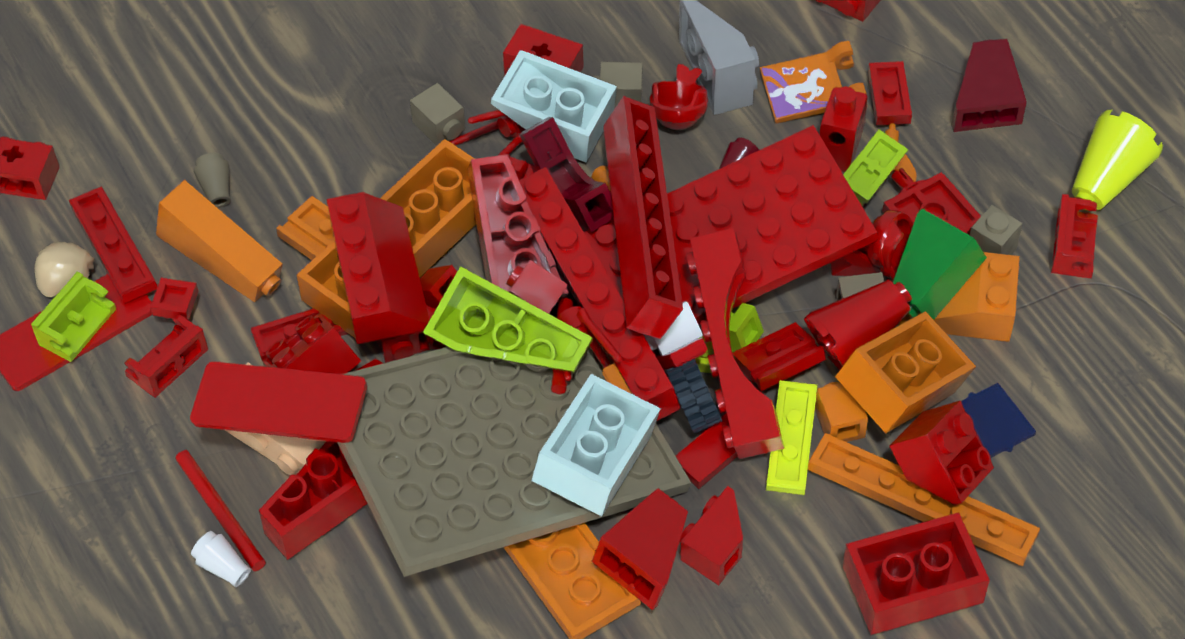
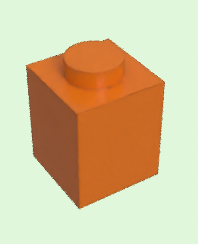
(840, 413)

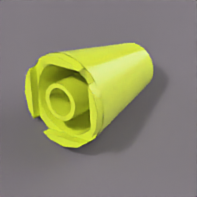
(1114, 157)

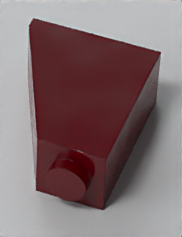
(990, 89)

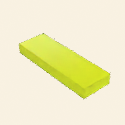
(795, 416)

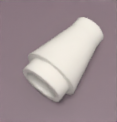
(218, 557)

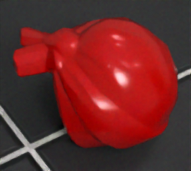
(681, 101)
(893, 233)

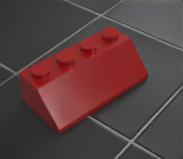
(377, 267)

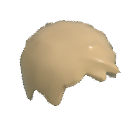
(58, 264)

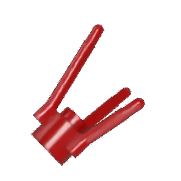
(505, 124)
(579, 319)

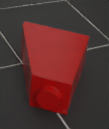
(643, 547)

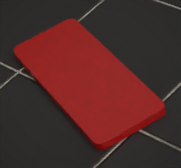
(27, 362)
(279, 402)

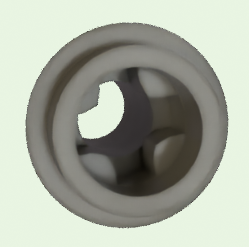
(213, 177)

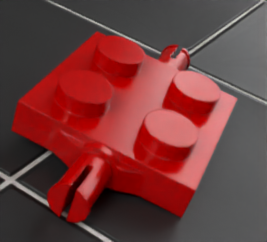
(935, 196)

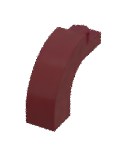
(586, 198)

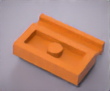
(308, 228)

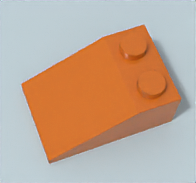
(985, 302)

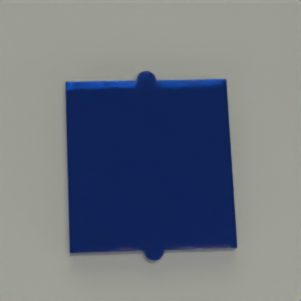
(997, 419)

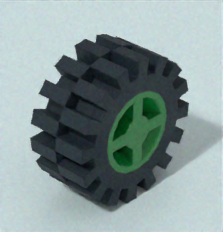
(694, 396)

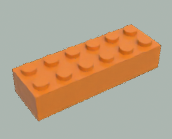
(437, 215)

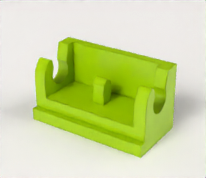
(874, 165)
(73, 317)

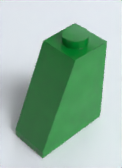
(936, 263)

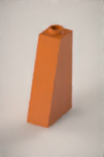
(216, 242)

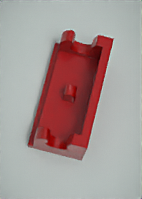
(1074, 238)
(168, 357)

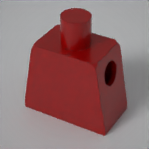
(847, 116)

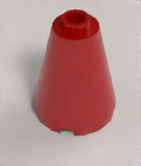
(858, 319)

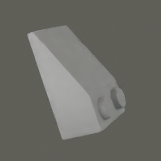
(721, 55)

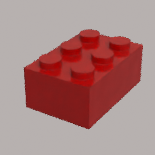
(915, 573)

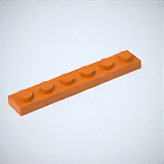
(886, 483)

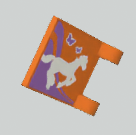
(805, 84)

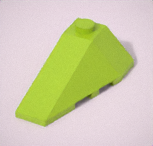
(496, 324)

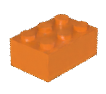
(905, 371)

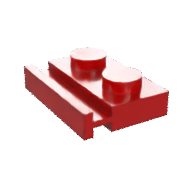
(779, 356)

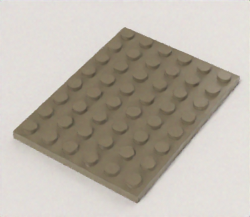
(454, 450)

